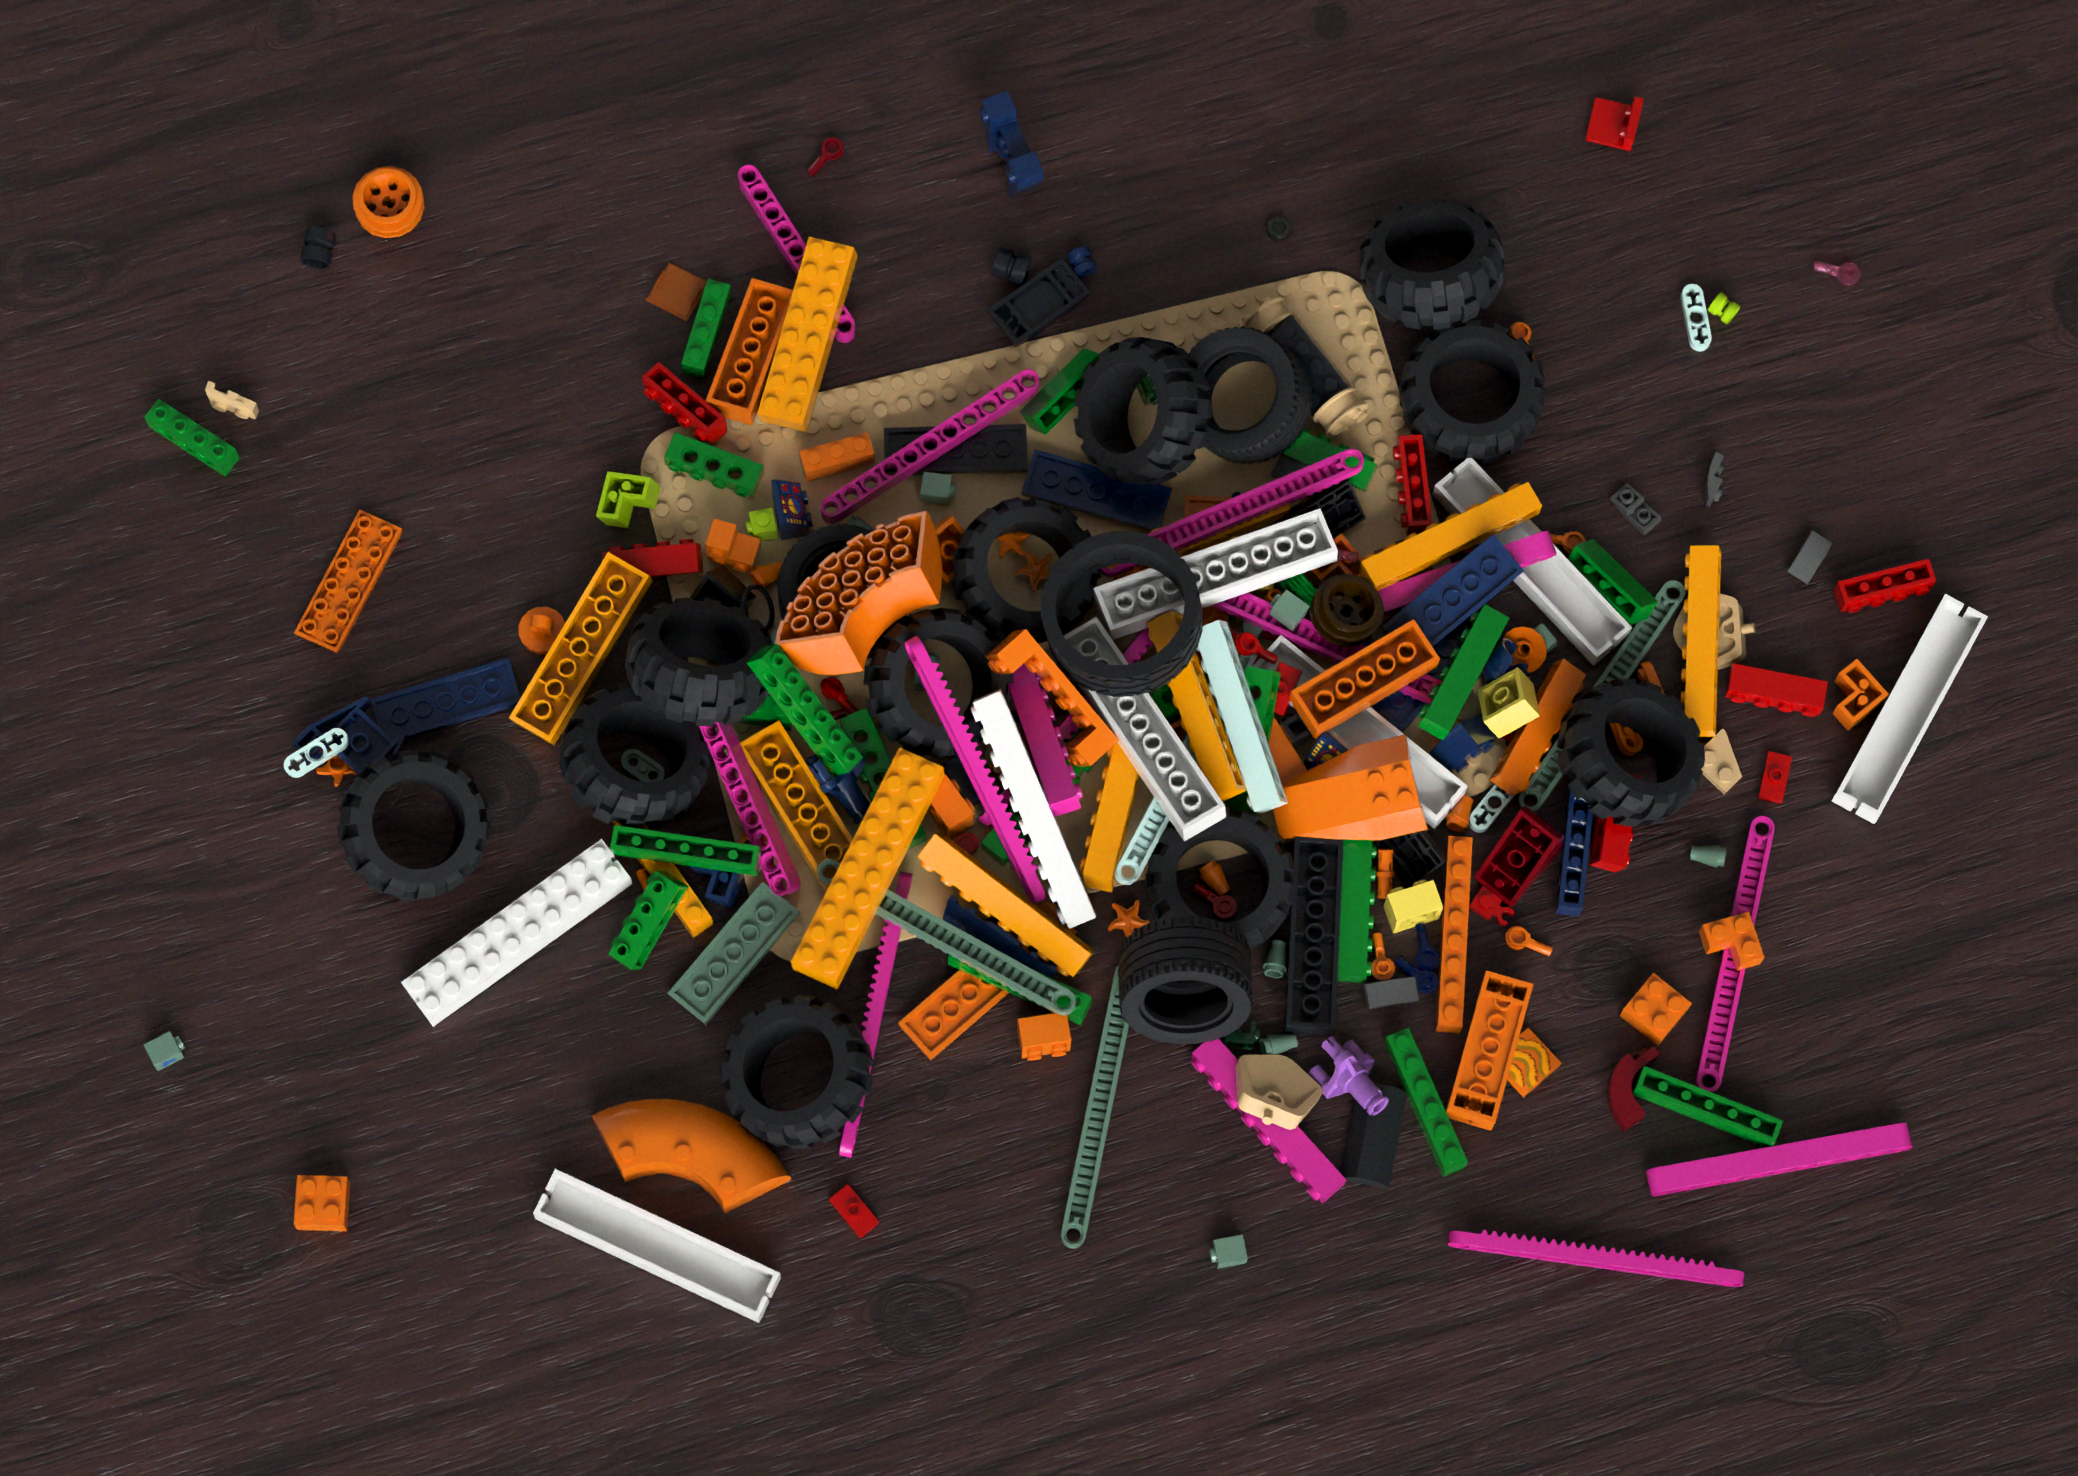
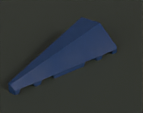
(993, 936)

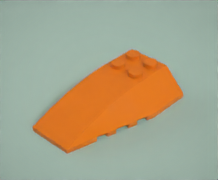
(1355, 796)

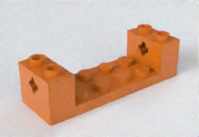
(1023, 648)
(1489, 1050)

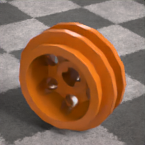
(402, 215)

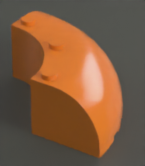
(862, 595)
(690, 1144)

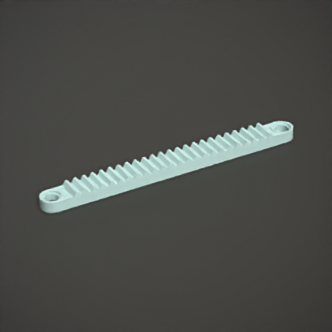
(1154, 821)

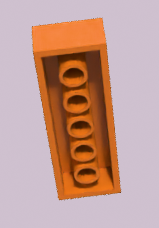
(750, 352)
(1364, 678)

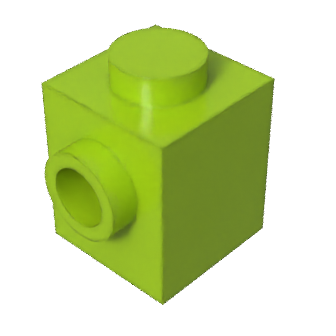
(762, 524)

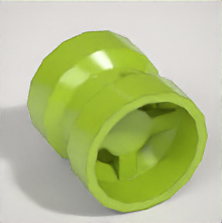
(1719, 306)

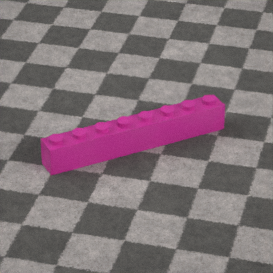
(1044, 742)
(1290, 1145)

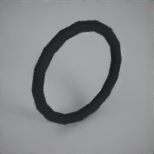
(768, 598)

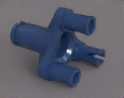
(842, 786)

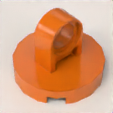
(540, 629)

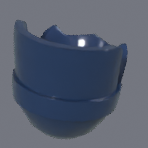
(1500, 661)

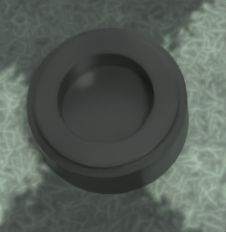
(1278, 228)

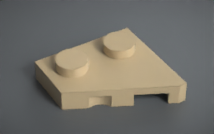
(232, 402)
(1720, 763)

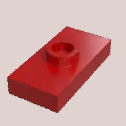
(1288, 681)
(1774, 777)
(854, 1211)

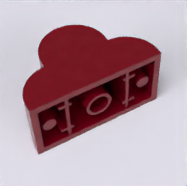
(1520, 856)

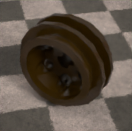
(1336, 627)

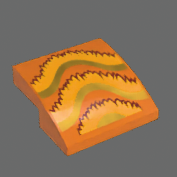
(1531, 1063)

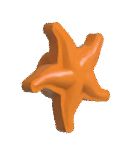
(1012, 543)
(1035, 569)
(336, 768)
(1127, 919)

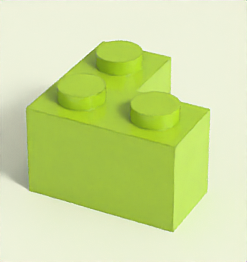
(622, 493)

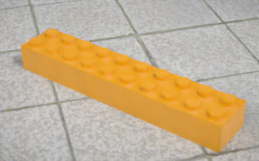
(868, 868)

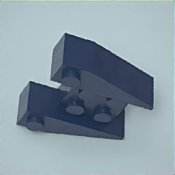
(1007, 139)
(366, 738)

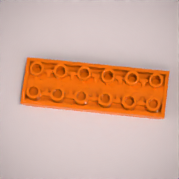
(348, 581)

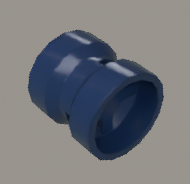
(1082, 262)

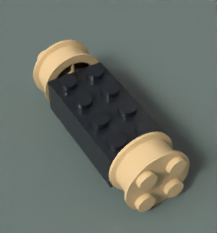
(1333, 396)

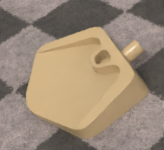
(1731, 632)
(1275, 1089)

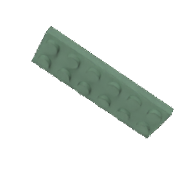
(734, 953)

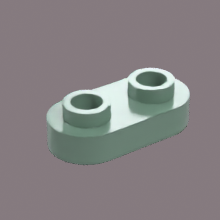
(644, 767)

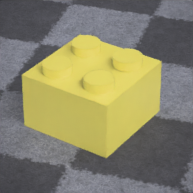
(1508, 702)
(1412, 905)

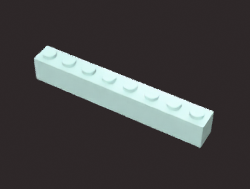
(1240, 717)

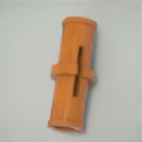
(1385, 872)

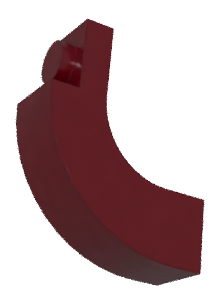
(1620, 1098)

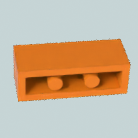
(837, 457)

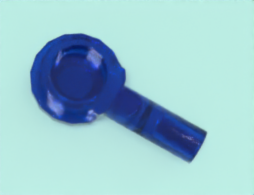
(1426, 957)
(1425, 980)

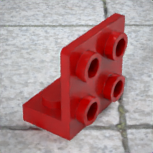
(1614, 123)

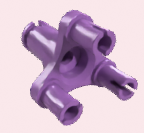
(1350, 1076)

